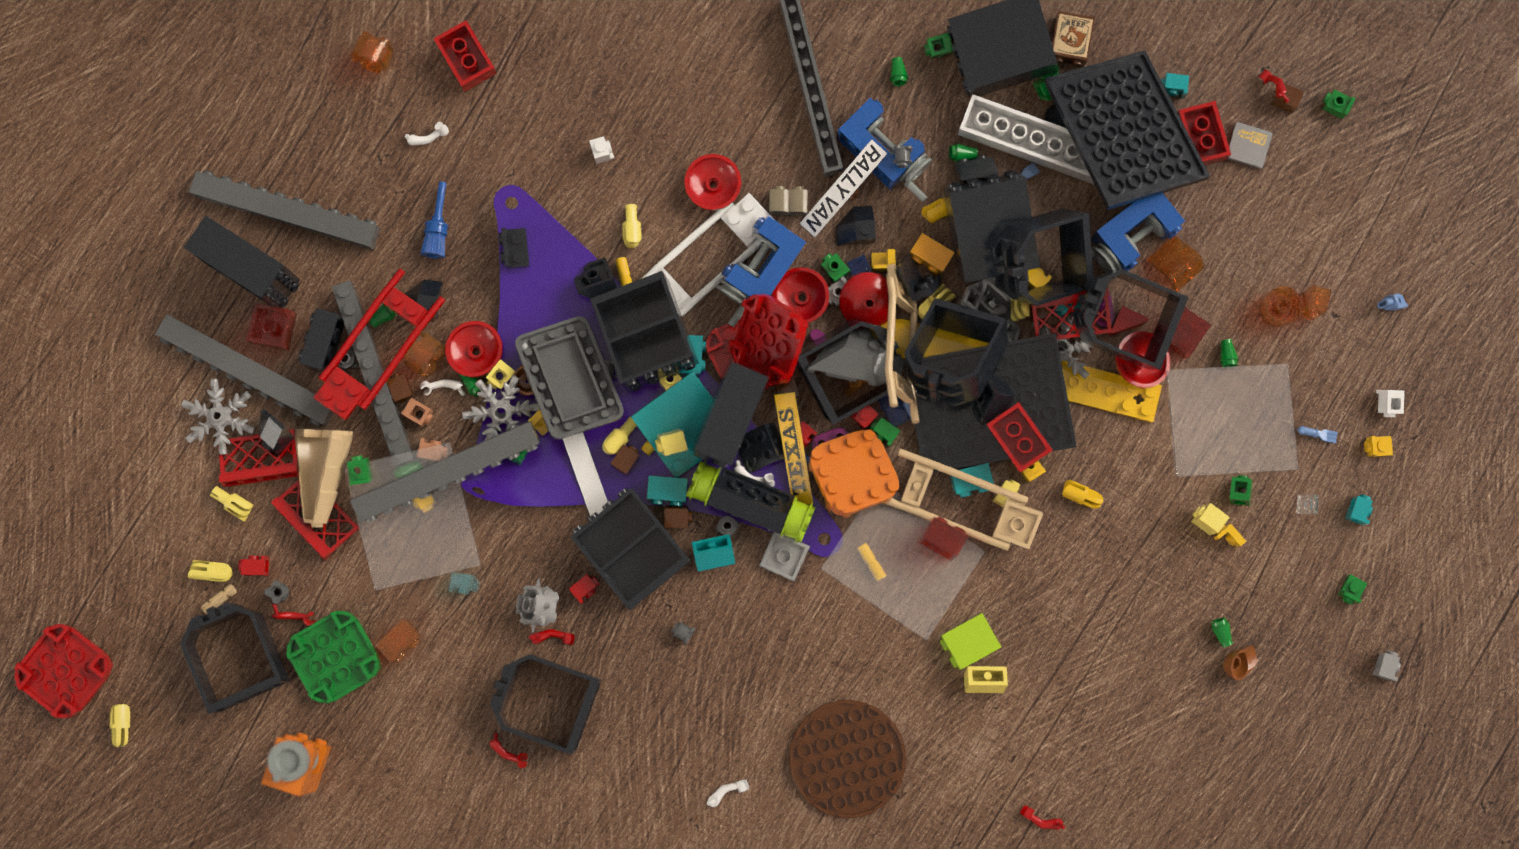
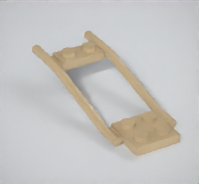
(896, 383)
(1016, 521)

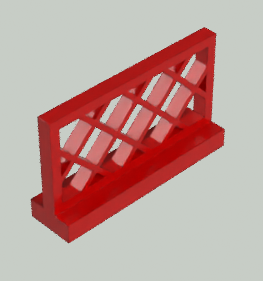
(1068, 300)
(256, 474)
(305, 530)

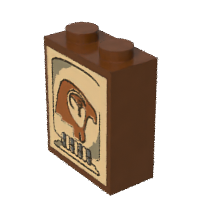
(1072, 38)

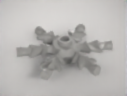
(1068, 348)
(504, 403)
(224, 420)

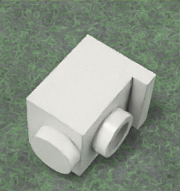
(601, 150)
(1390, 402)

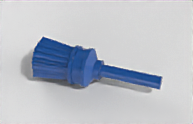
(436, 229)

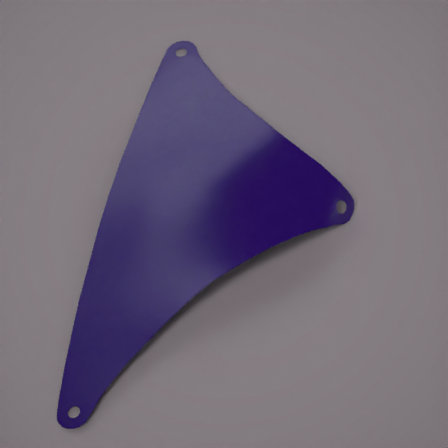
(546, 296)

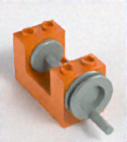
(296, 764)

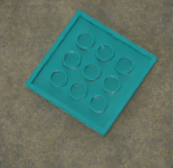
(681, 408)

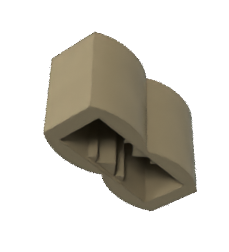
(788, 202)

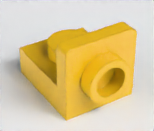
(539, 423)
(1378, 446)
(1233, 536)

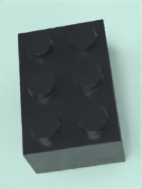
(321, 340)

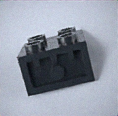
(514, 247)
(915, 285)
(761, 447)

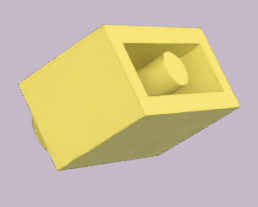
(671, 442)
(1209, 518)
(985, 679)

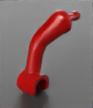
(1266, 76)
(292, 615)
(540, 636)
(498, 748)
(1055, 824)

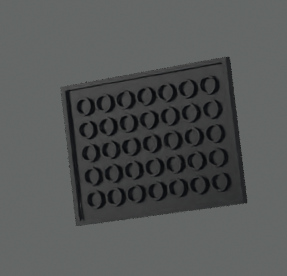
(1126, 129)
(1035, 377)

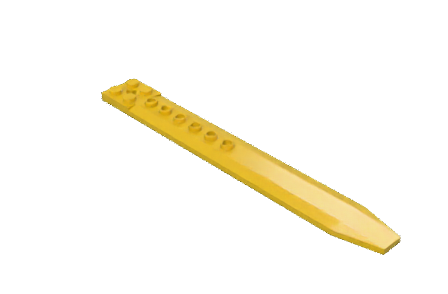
(1099, 390)

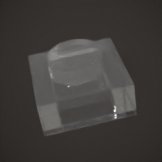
(1307, 504)

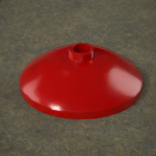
(712, 169)
(803, 282)
(860, 289)
(467, 339)
(1140, 377)

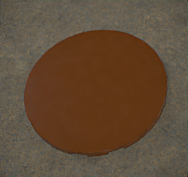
(847, 758)

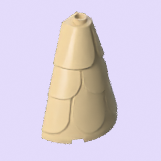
(320, 469)

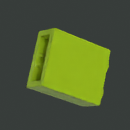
(969, 642)

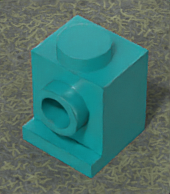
(1176, 84)
(1360, 509)

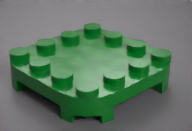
(333, 657)

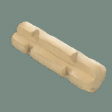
(220, 598)

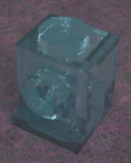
(463, 583)

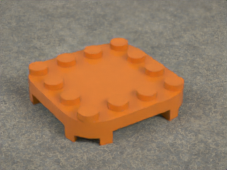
(853, 472)

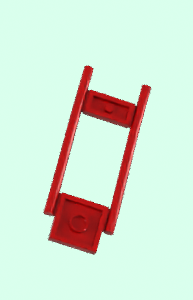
(344, 393)

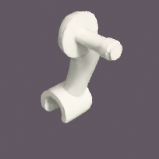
(441, 130)
(442, 383)
(767, 479)
(716, 797)

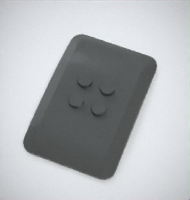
(569, 377)

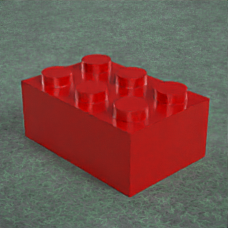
(465, 56)
(1206, 132)
(1019, 437)

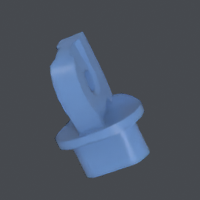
(1393, 302)

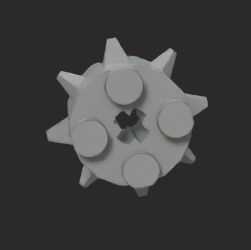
(537, 605)

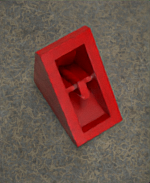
(1126, 320)

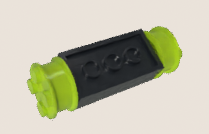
(750, 500)

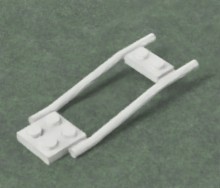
(741, 221)

